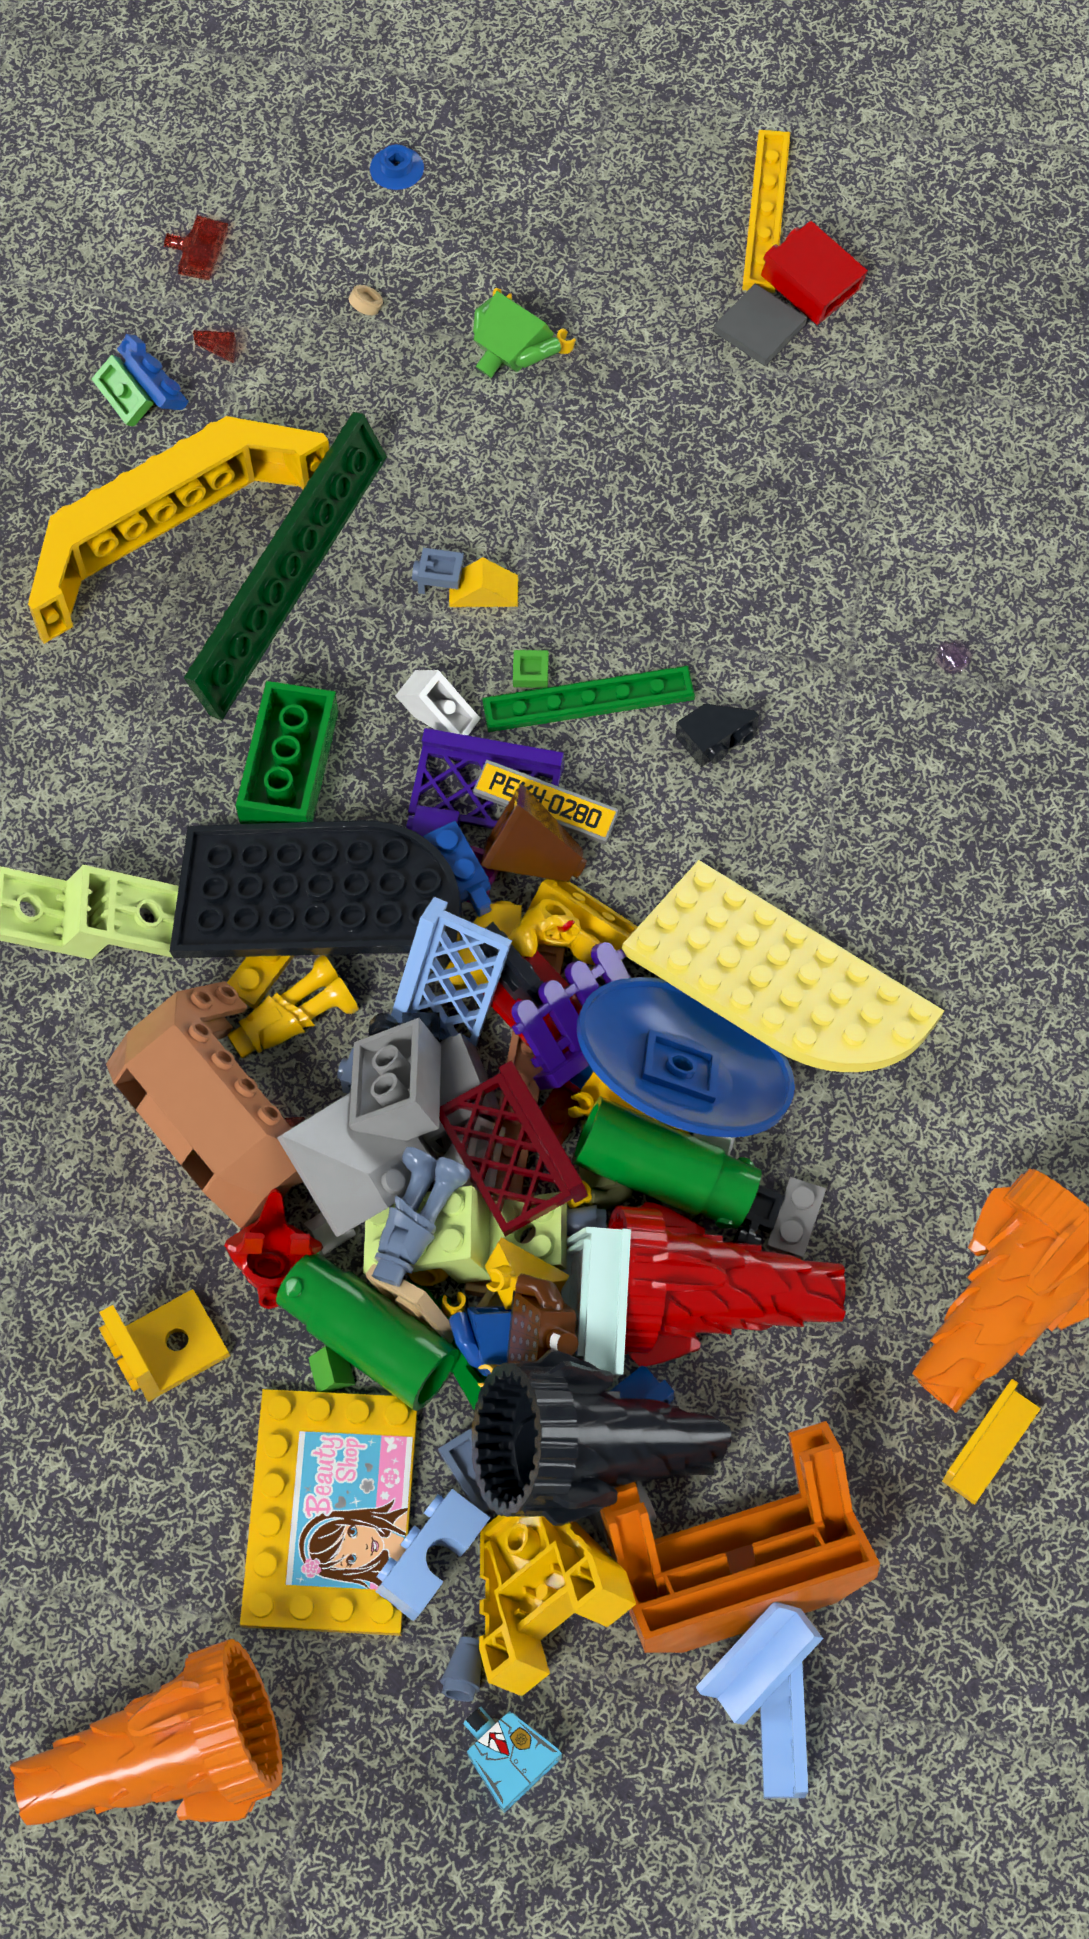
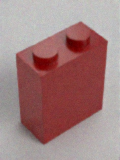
(813, 272)

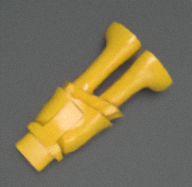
(280, 1019)

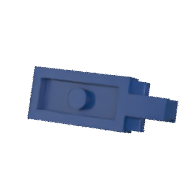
(150, 375)
(464, 865)

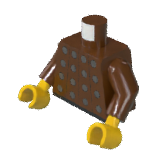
(538, 1318)

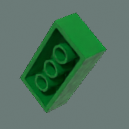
(287, 754)

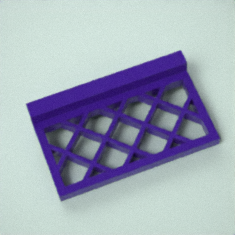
(475, 751)

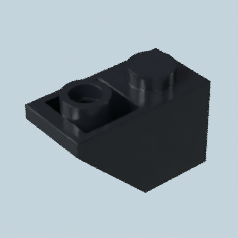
(715, 729)

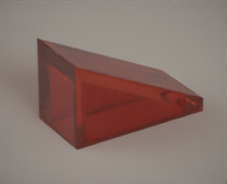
(216, 342)

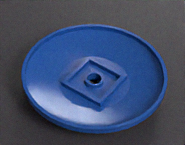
(647, 1029)

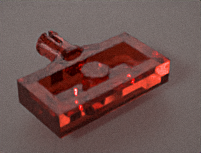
(199, 248)

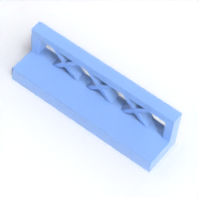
(785, 1740)

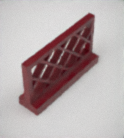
(542, 1141)

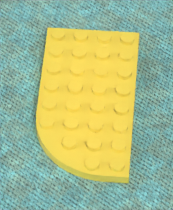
(778, 977)

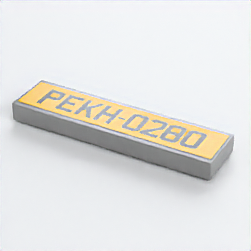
(570, 809)

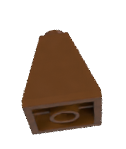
(532, 842)

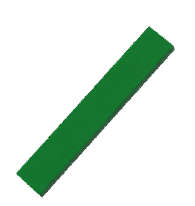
(588, 698)

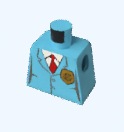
(508, 1755)

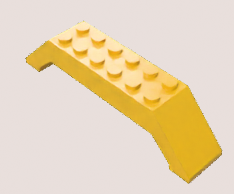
(158, 498)

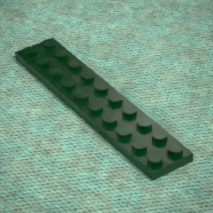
(286, 567)

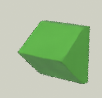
(330, 1370)

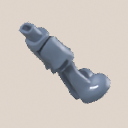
(411, 1232)

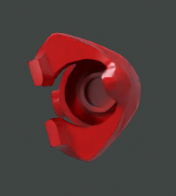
(270, 1249)

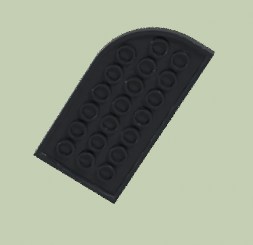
(307, 889)

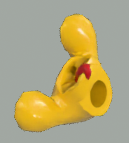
(552, 925)

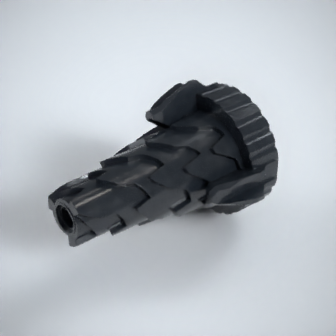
(561, 1443)

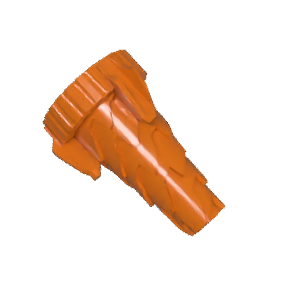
(1025, 1283)
(194, 1739)

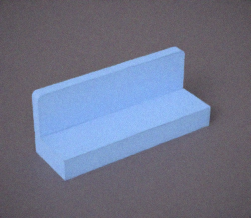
(760, 1661)

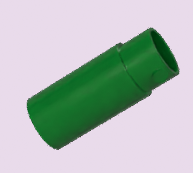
(666, 1164)
(368, 1330)

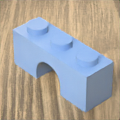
(451, 1524)

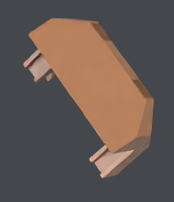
(205, 1101)

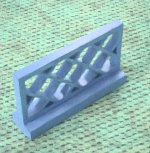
(423, 961)

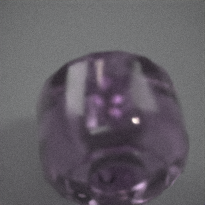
(953, 656)

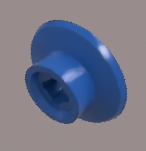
(399, 176)

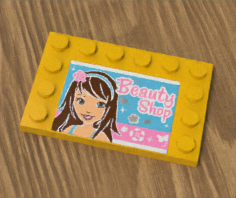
(327, 1511)

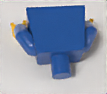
(480, 1334)

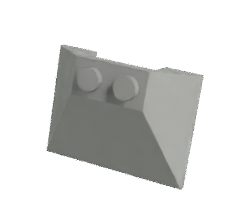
(348, 1170)

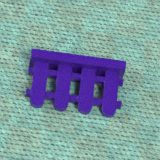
(556, 1066)

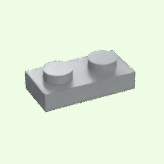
(796, 1218)

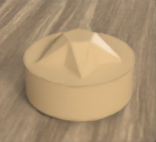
(365, 300)

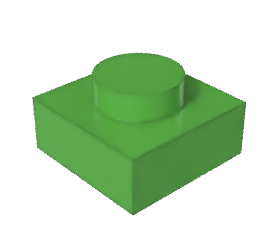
(530, 668)

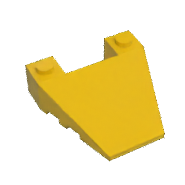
(533, 1584)

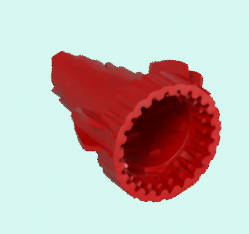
(703, 1285)

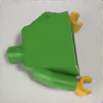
(513, 336)

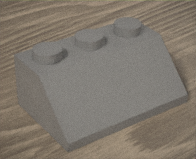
(396, 1082)

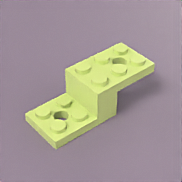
(86, 911)
(469, 1234)

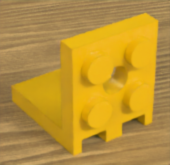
(143, 1344)

